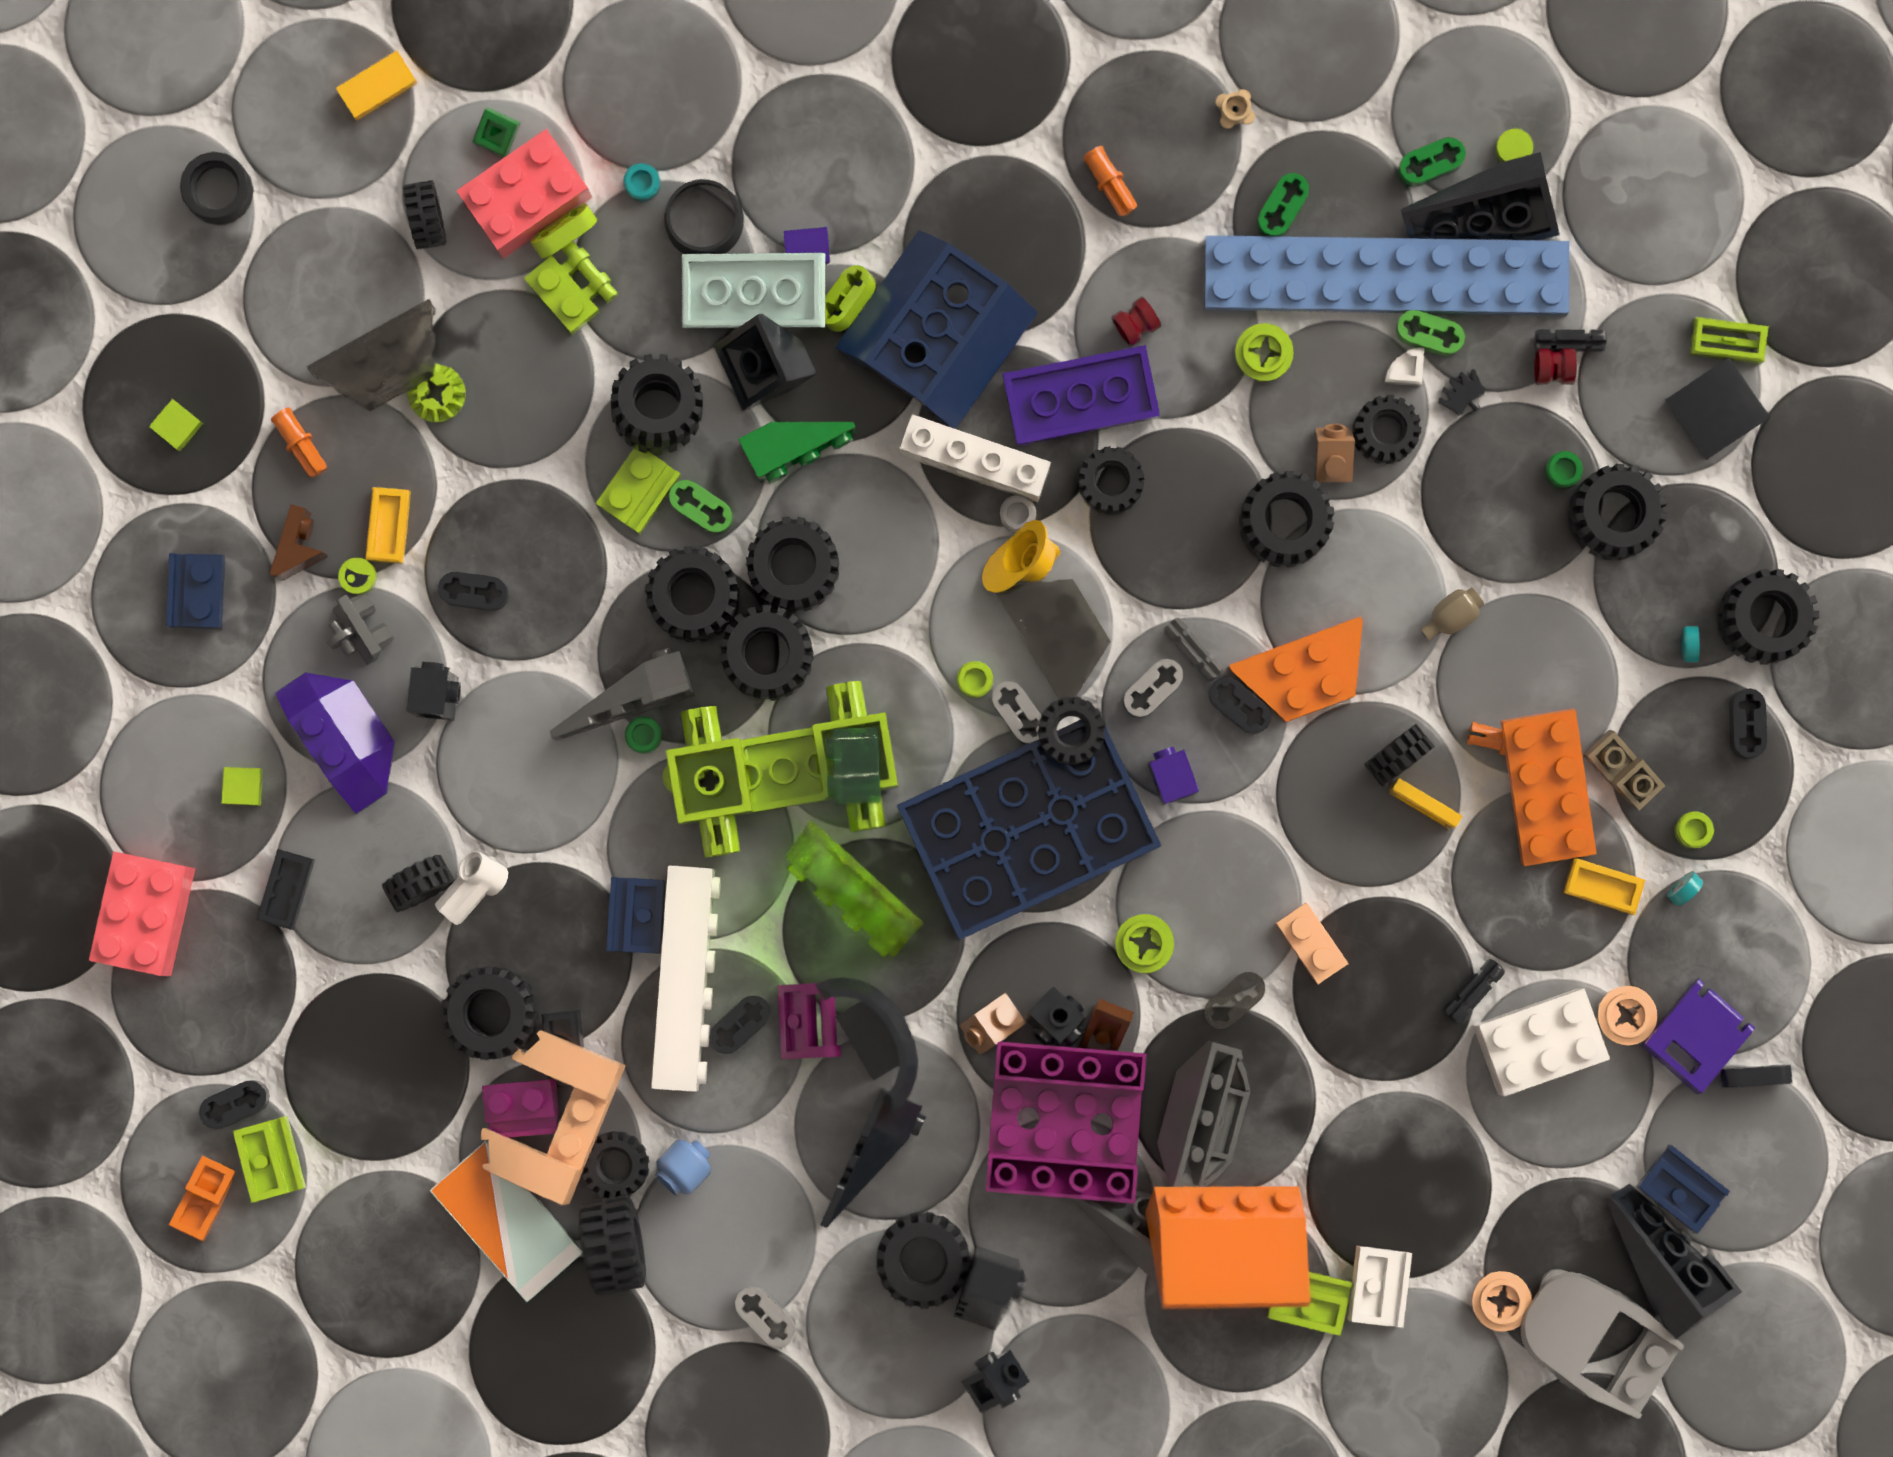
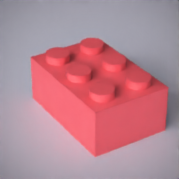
(524, 193)
(142, 914)

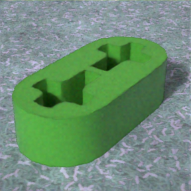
(1433, 325)
(705, 499)

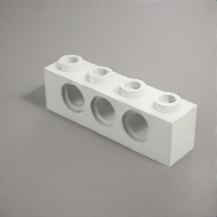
(974, 458)

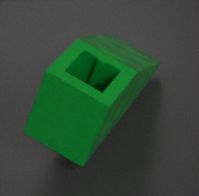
(785, 444)

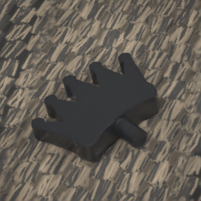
(1463, 394)

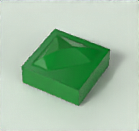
(496, 132)

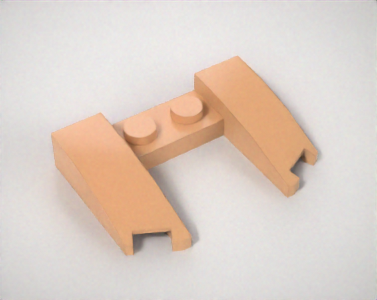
(559, 1170)

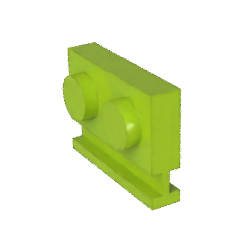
(638, 489)
(269, 1159)
(1326, 1307)

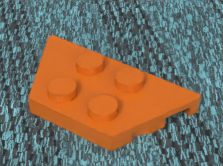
(1305, 672)

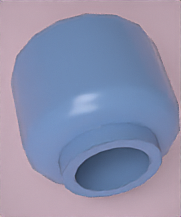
(683, 1167)

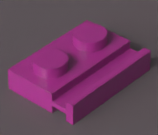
(522, 1108)

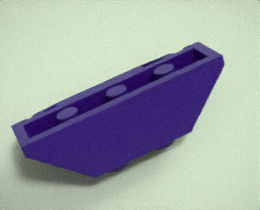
(341, 735)

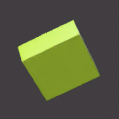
(176, 425)
(242, 786)

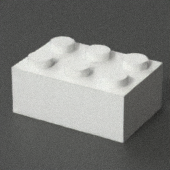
(1541, 1042)

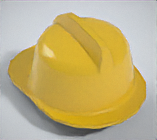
(1022, 558)

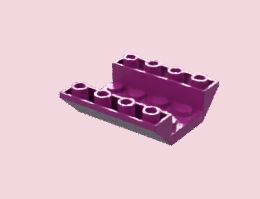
(1062, 1150)

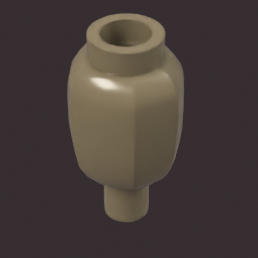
(1454, 613)

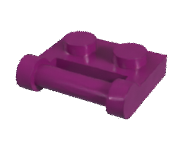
(799, 1023)

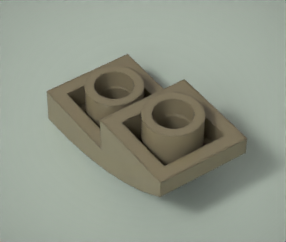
(1623, 770)

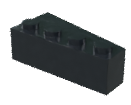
(990, 1288)

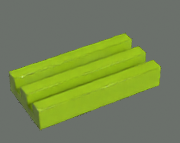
(1697, 337)

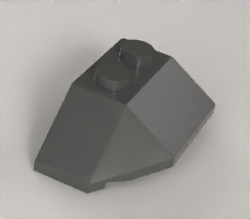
(1204, 1116)

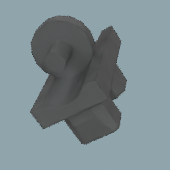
(351, 616)

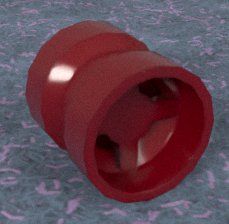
(1139, 319)
(1555, 366)

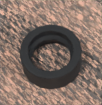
(201, 165)

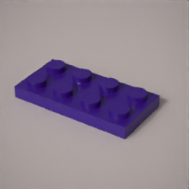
(1081, 395)

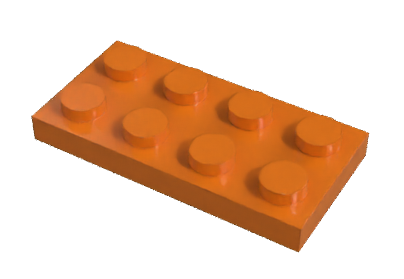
(1548, 787)

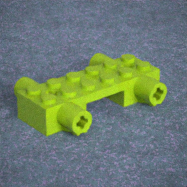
(768, 770)

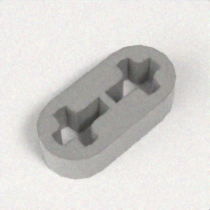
(1159, 695)
(1010, 717)
(758, 1323)

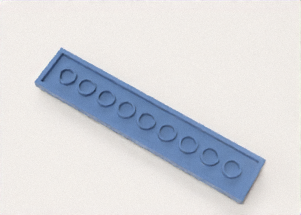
(1386, 275)

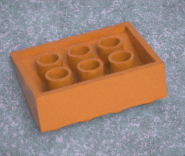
(1229, 1246)

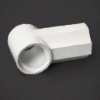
(476, 879)

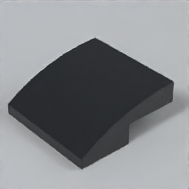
(1717, 408)

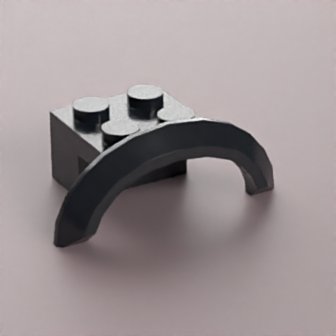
(877, 1035)

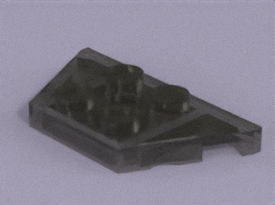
(383, 360)
(1057, 631)

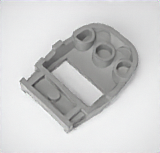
(1569, 1323)

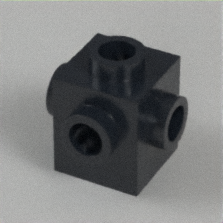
(1058, 1007)
(1003, 1379)

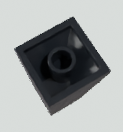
(763, 361)

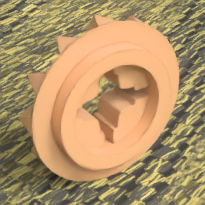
(1644, 1016)
(1487, 1312)

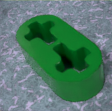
(1428, 154)
(1276, 201)

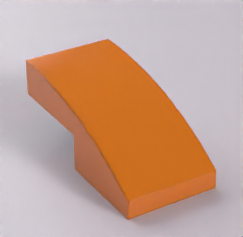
(202, 1199)

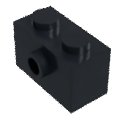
(433, 692)

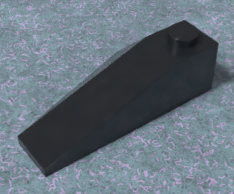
(1496, 204)
(877, 1144)

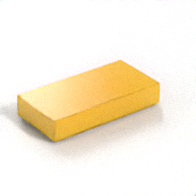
(376, 85)
(388, 525)
(1425, 804)
(1604, 886)

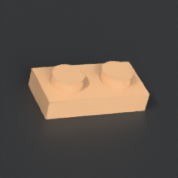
(1311, 943)

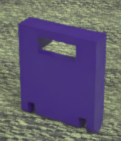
(1704, 1030)

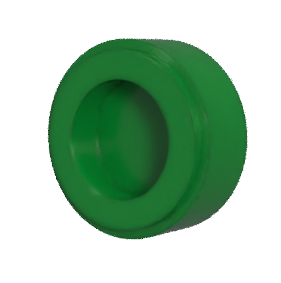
(1563, 469)
(643, 735)

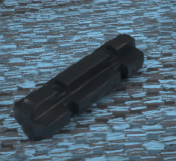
(1569, 339)
(1474, 991)

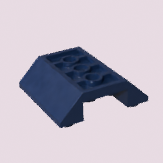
(960, 340)

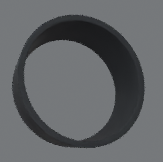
(719, 248)

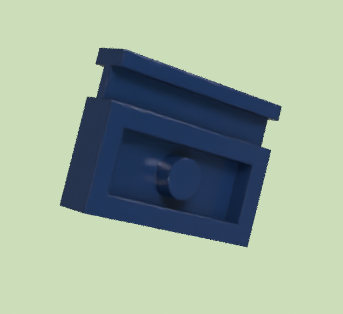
(195, 591)
(635, 915)
(1683, 1189)

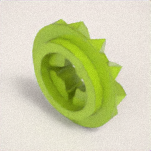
(1277, 342)
(452, 396)
(1160, 935)

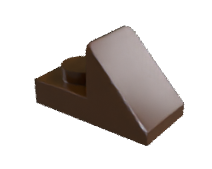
(290, 554)
(1106, 1027)

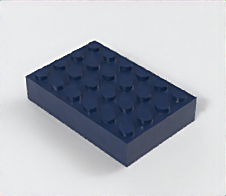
(1026, 830)

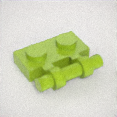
(563, 295)

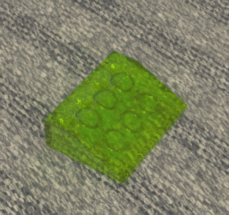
(853, 889)

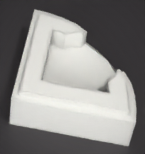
(1406, 368)

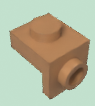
(1334, 453)
(992, 1024)

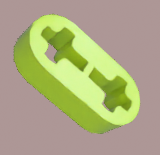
(563, 230)
(847, 297)

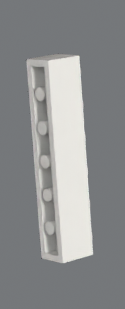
(684, 978)

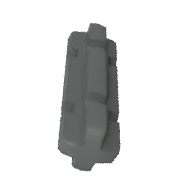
(1193, 649)

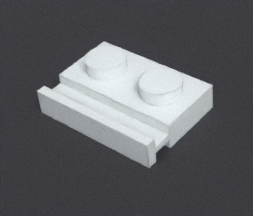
(1379, 1286)

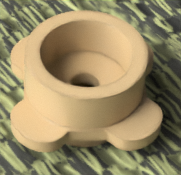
(1242, 101)

